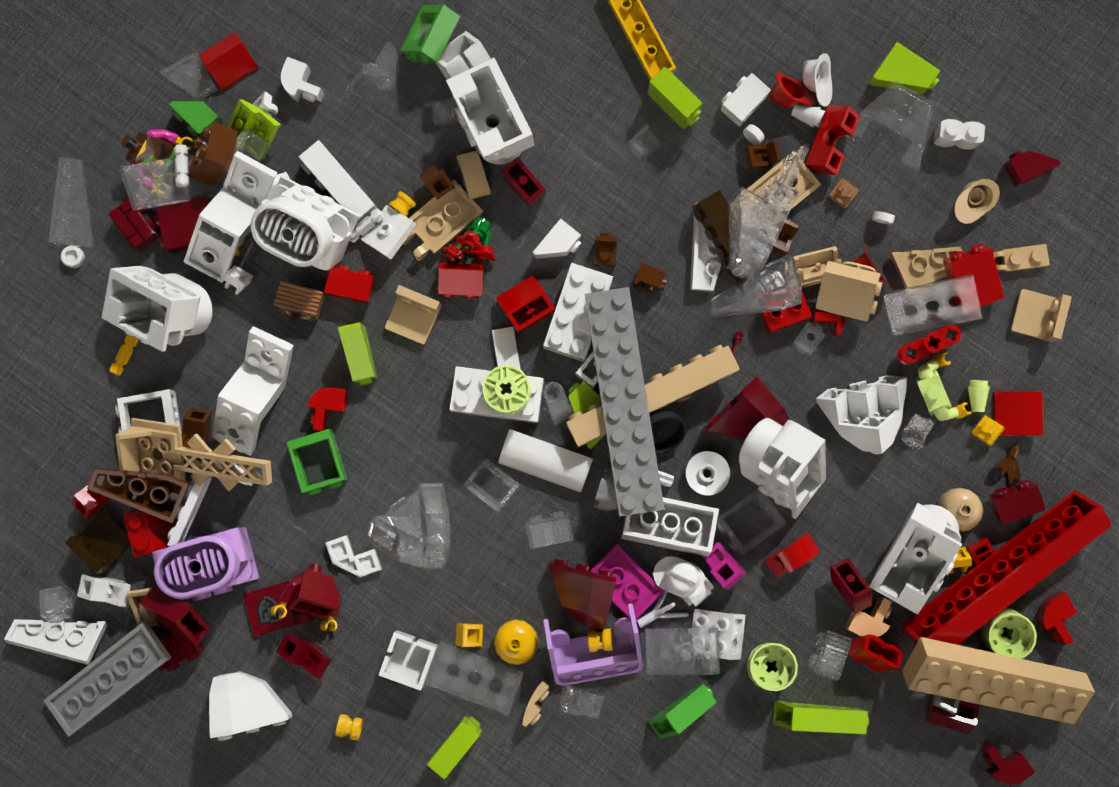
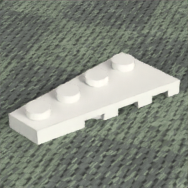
(62, 639)

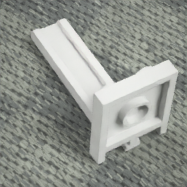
(187, 513)

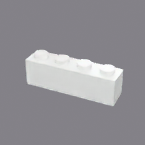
(335, 180)

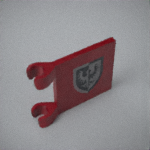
(259, 607)

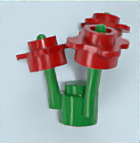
(470, 242)

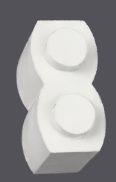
(963, 135)

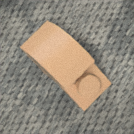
(864, 624)

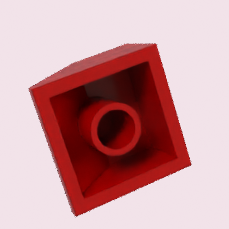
(147, 532)

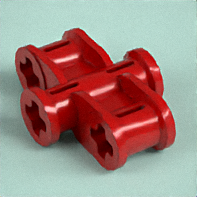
(936, 341)

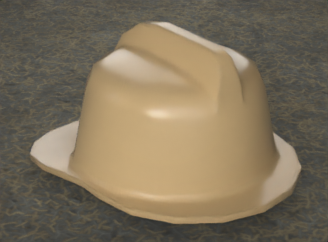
(976, 200)

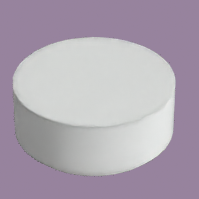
(753, 134)
(882, 217)
(72, 256)

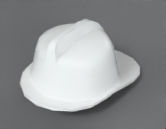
(818, 78)
(679, 577)

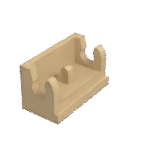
(812, 265)

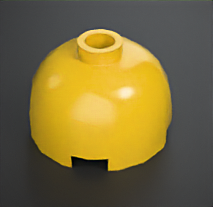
(505, 642)

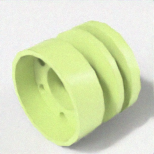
(508, 403)
(1019, 638)
(785, 666)

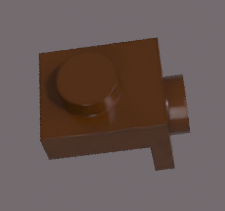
(762, 155)
(785, 237)

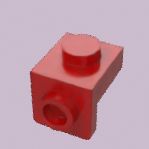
(830, 318)

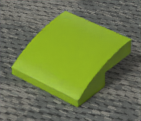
(254, 120)

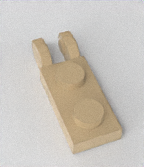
(1023, 258)

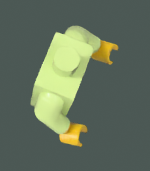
(934, 391)

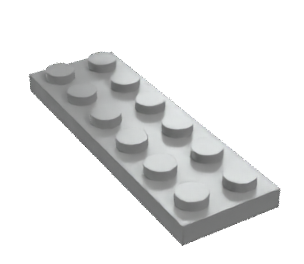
(107, 678)

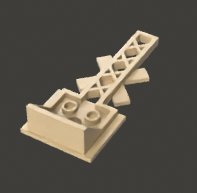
(159, 449)

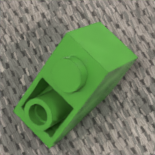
(196, 114)

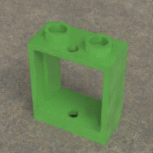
(429, 34)
(309, 440)

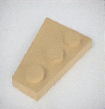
(922, 266)

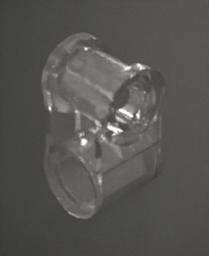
(558, 407)

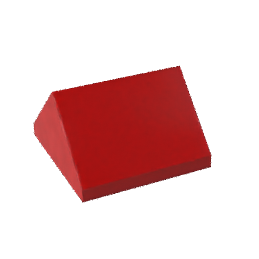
(228, 61)

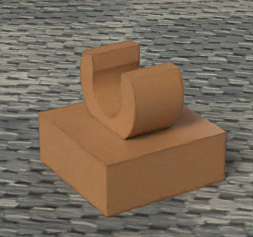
(843, 193)

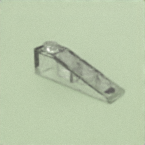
(768, 291)

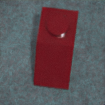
(1028, 165)

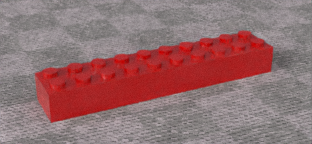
(1017, 569)

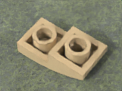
(473, 175)
(532, 709)

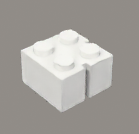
(462, 55)
(409, 661)

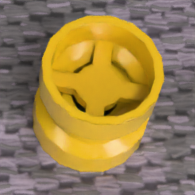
(595, 637)
(347, 726)

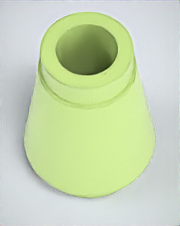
(978, 395)

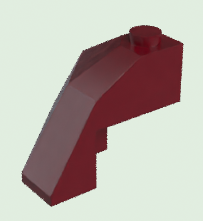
(746, 410)

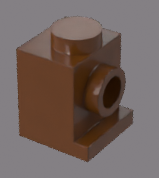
(437, 182)
(650, 278)

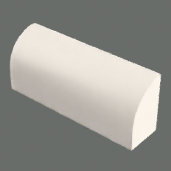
(545, 460)

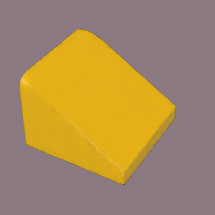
(469, 635)

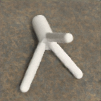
(656, 613)

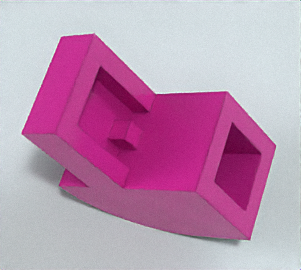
(724, 566)

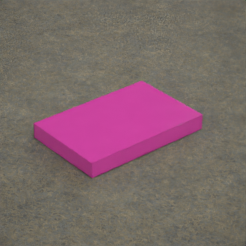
(631, 584)

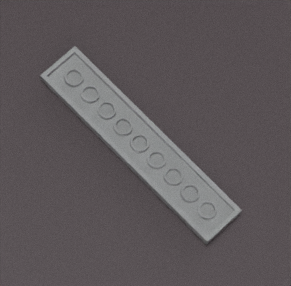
(624, 402)

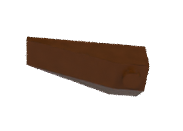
(149, 492)

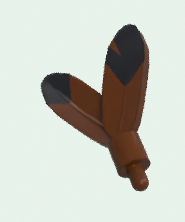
(1008, 464)

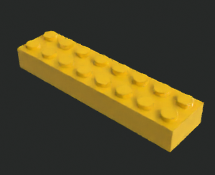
(642, 36)

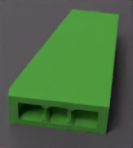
(682, 712)

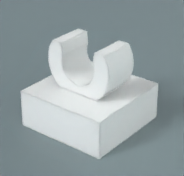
(265, 105)
(237, 278)

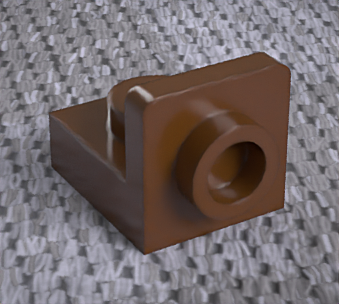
(605, 250)

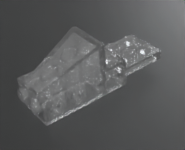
(758, 219)

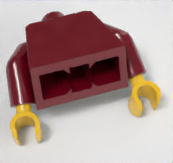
(313, 595)

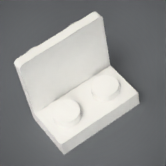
(729, 627)

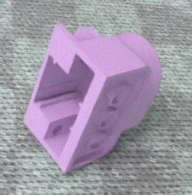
(224, 562)

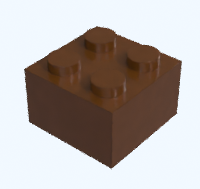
(212, 153)

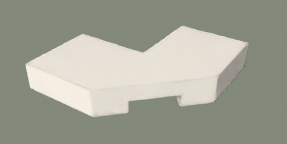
(343, 557)

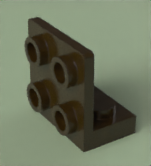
(100, 543)

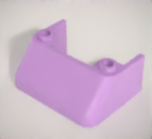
(576, 664)

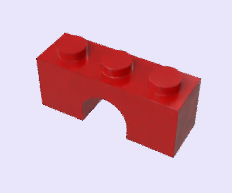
(835, 124)

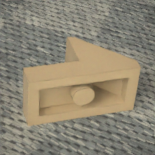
(139, 612)

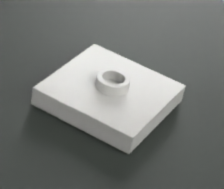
(389, 233)

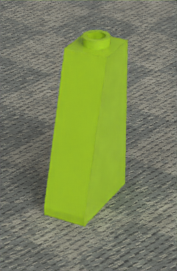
(820, 718)

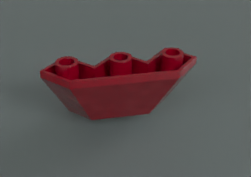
(583, 592)

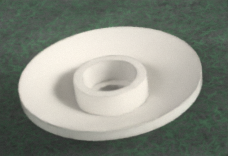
(719, 473)

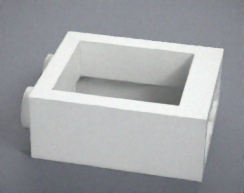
(169, 406)

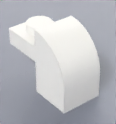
(294, 80)
(103, 589)

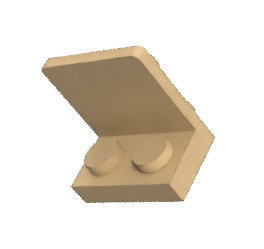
(413, 315)
(1040, 315)

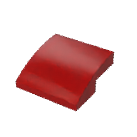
(1019, 412)

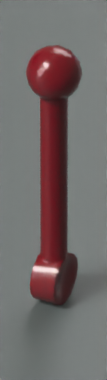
(738, 336)

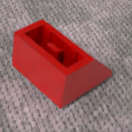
(526, 304)

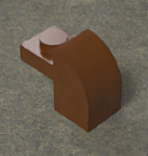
(196, 422)

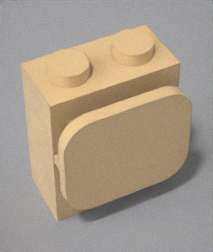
(849, 290)

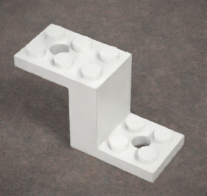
(228, 217)
(252, 390)

